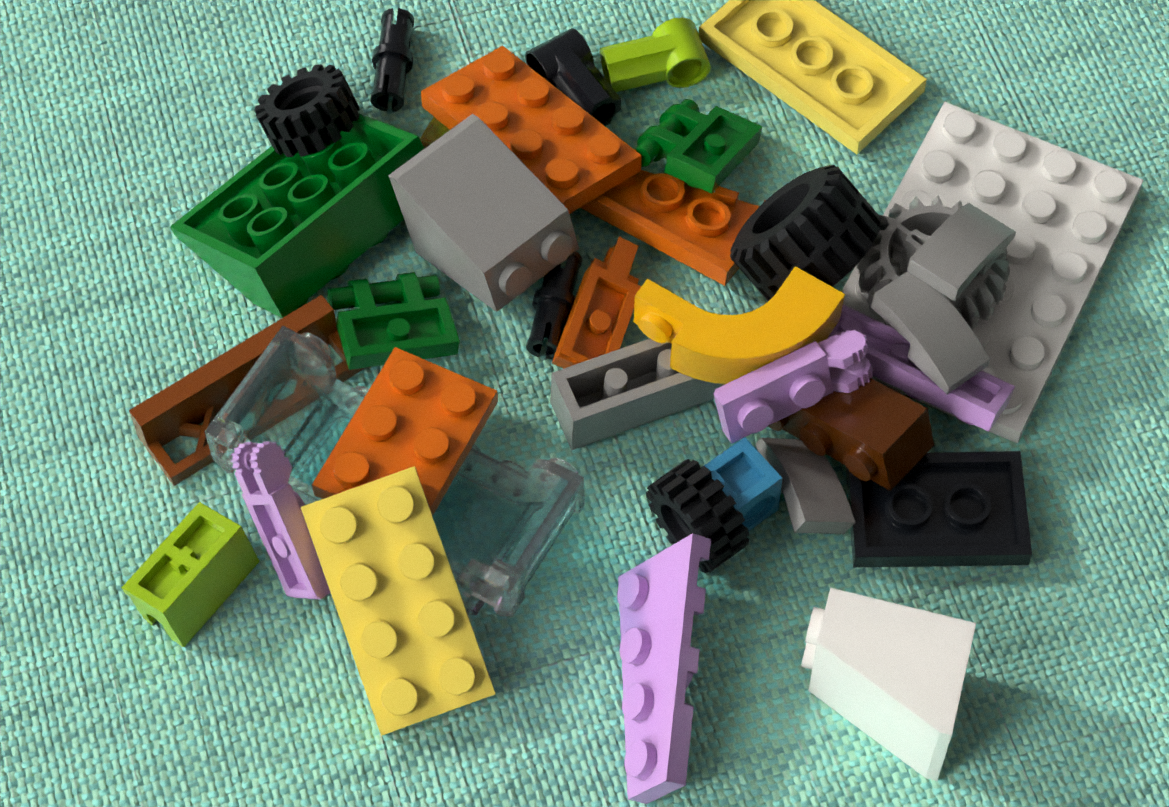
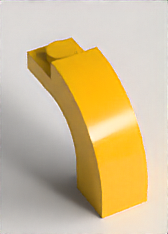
(730, 346)

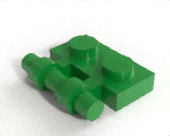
(711, 145)
(413, 325)

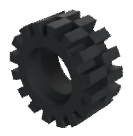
(307, 110)
(694, 503)

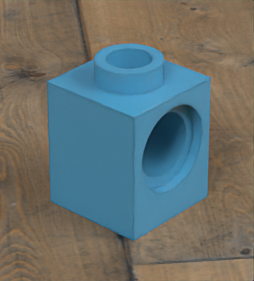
(749, 481)

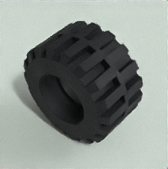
(808, 224)

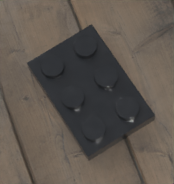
(944, 514)

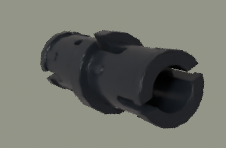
(392, 60)
(553, 306)

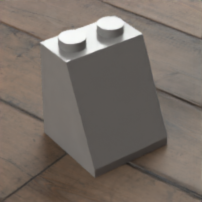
(482, 214)

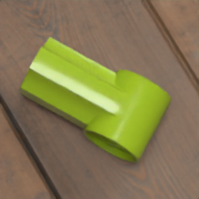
(669, 55)

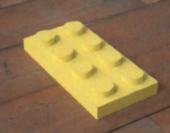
(815, 65)
(398, 600)

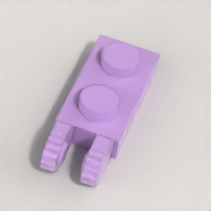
(793, 383)
(278, 518)

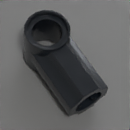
(571, 69)

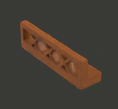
(205, 391)

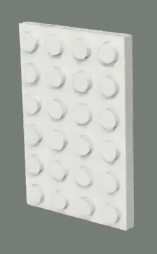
(1065, 228)

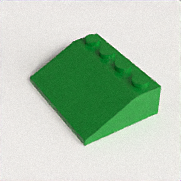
(301, 220)

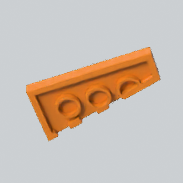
(678, 220)

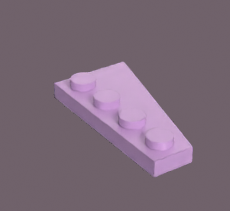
(658, 665)

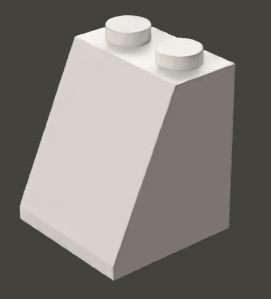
(890, 672)

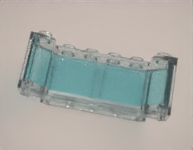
(493, 516)

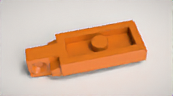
(600, 307)

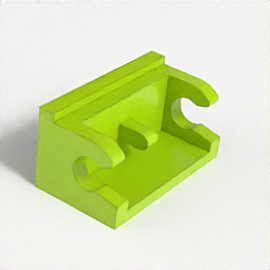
(192, 573)

